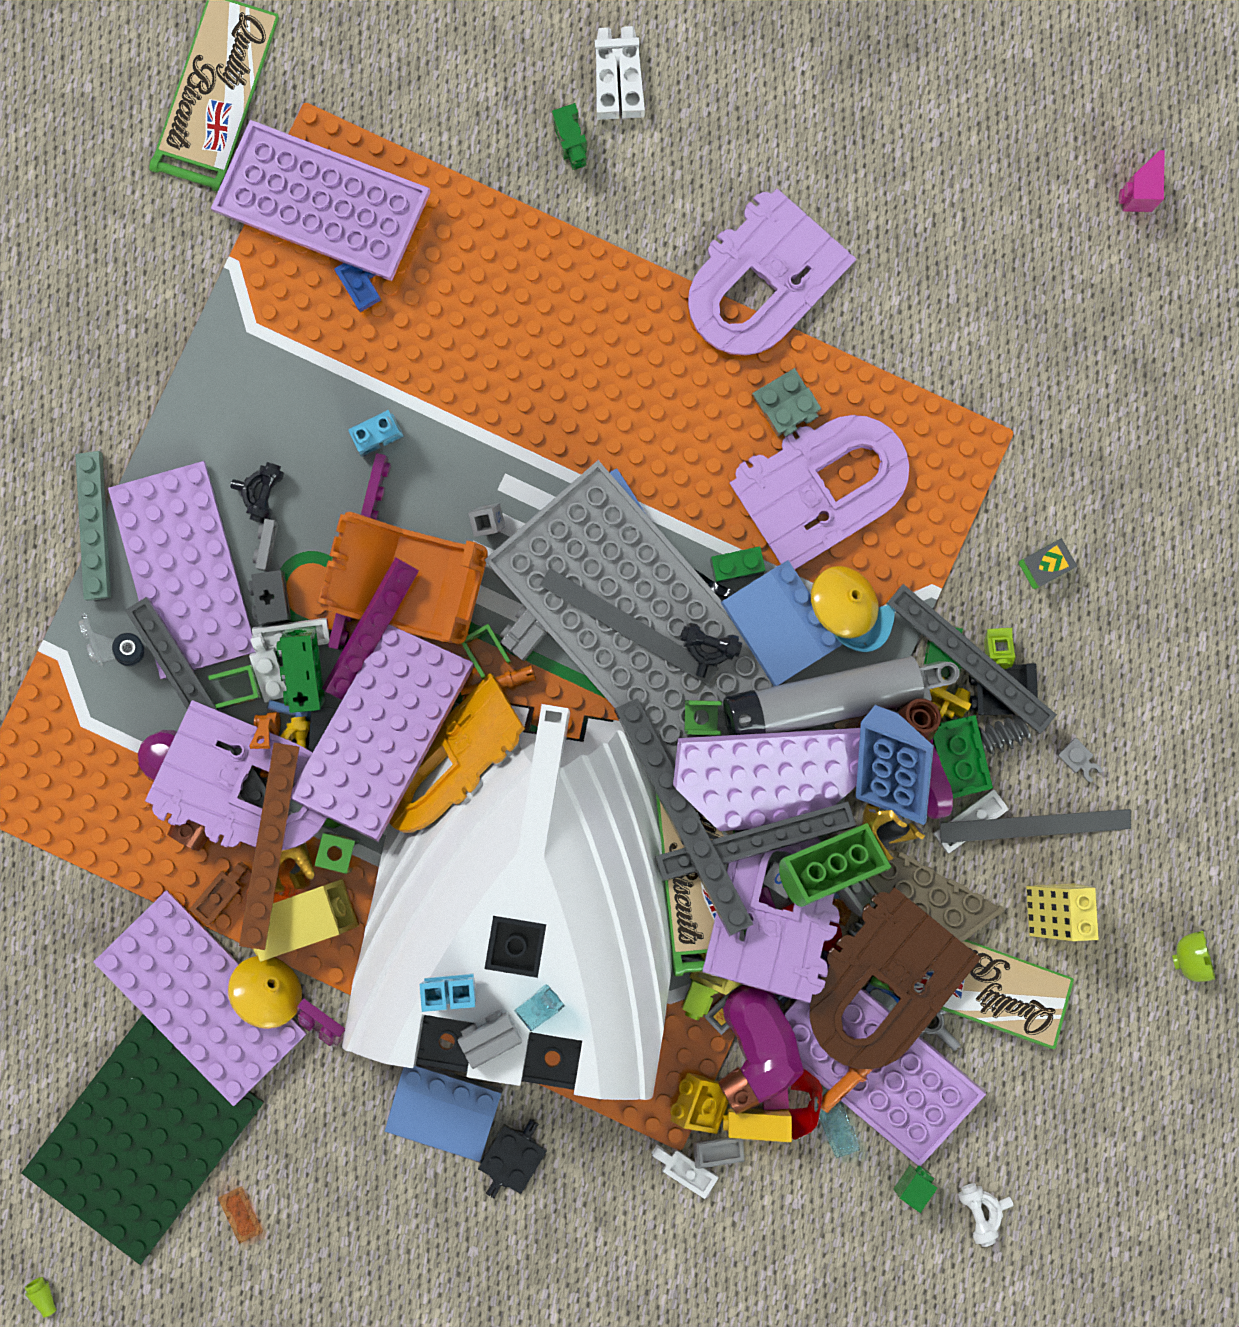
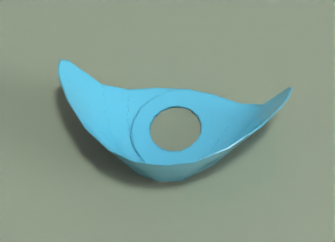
(876, 636)

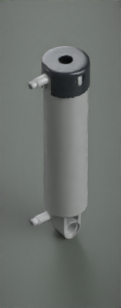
(834, 696)

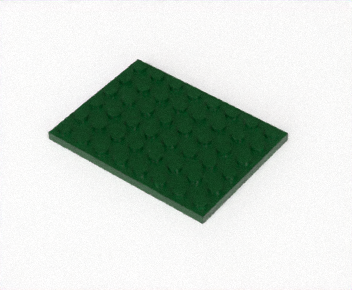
(139, 1142)

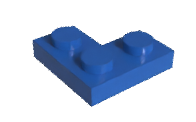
(358, 285)

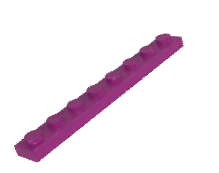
(374, 493)

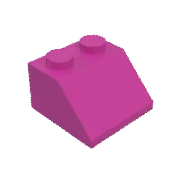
(1145, 187)

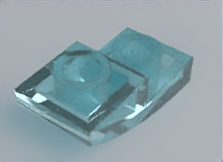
(839, 1131)

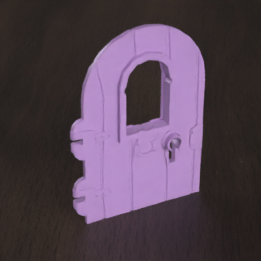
(777, 246)
(788, 493)
(204, 780)
(781, 946)

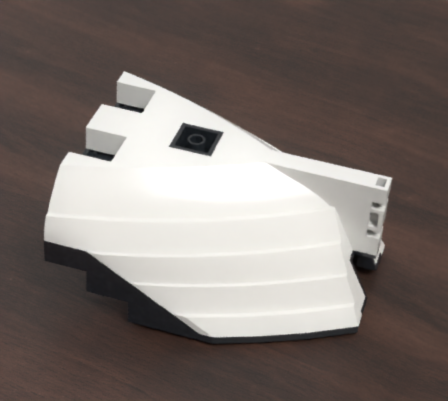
(528, 888)

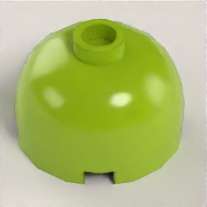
(1194, 958)

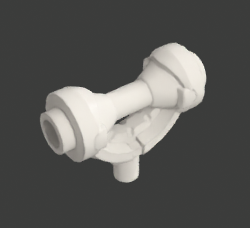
(985, 1231)

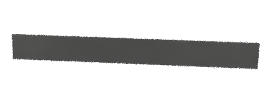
(624, 624)
(1035, 825)

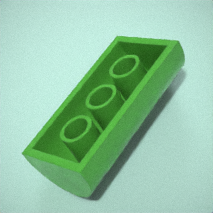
(832, 865)

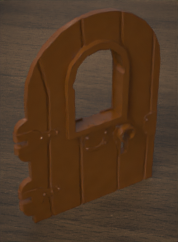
(898, 949)

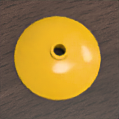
(836, 606)
(258, 1002)

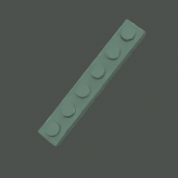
(93, 526)

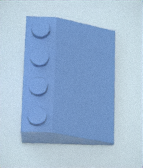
(779, 623)
(894, 765)
(443, 1110)

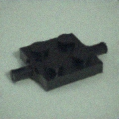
(512, 1158)

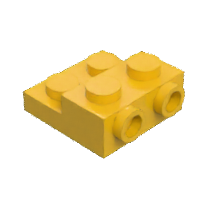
(699, 1104)

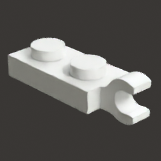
(266, 669)
(683, 1170)

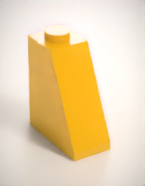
(759, 1124)

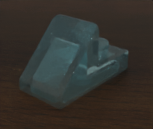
(539, 1007)

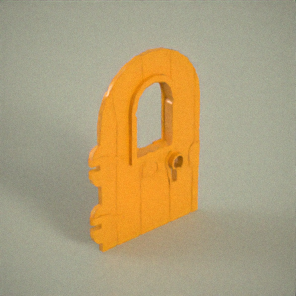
(473, 740)

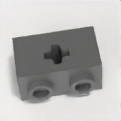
(278, 609)

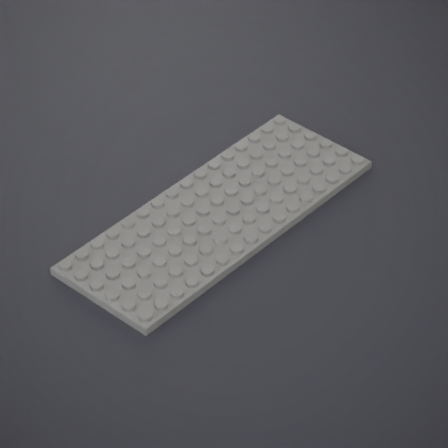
(620, 555)

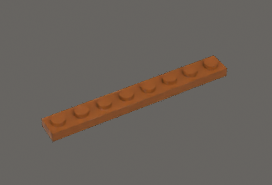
(269, 846)

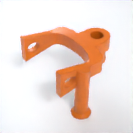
(266, 724)

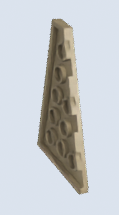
(941, 898)

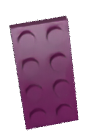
(313, 1018)

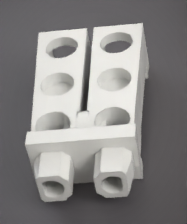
(621, 54)

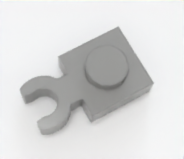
(1077, 757)

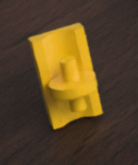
(951, 704)

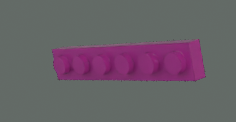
(370, 627)

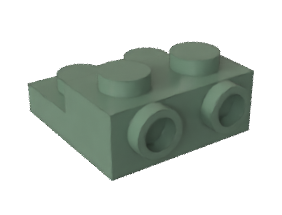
(787, 403)

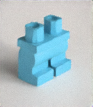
(376, 430)
(444, 990)

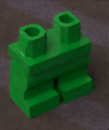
(569, 135)

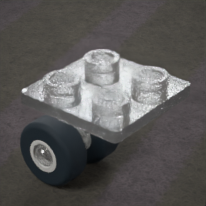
(126, 647)

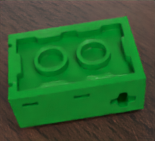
(301, 669)
(962, 756)

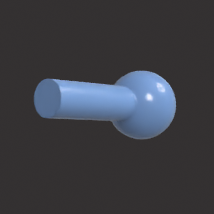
(281, 708)

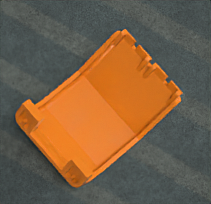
(440, 596)

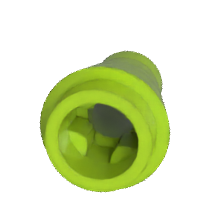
(40, 1296)

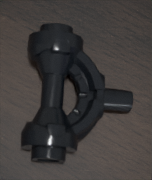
(268, 476)
(694, 637)

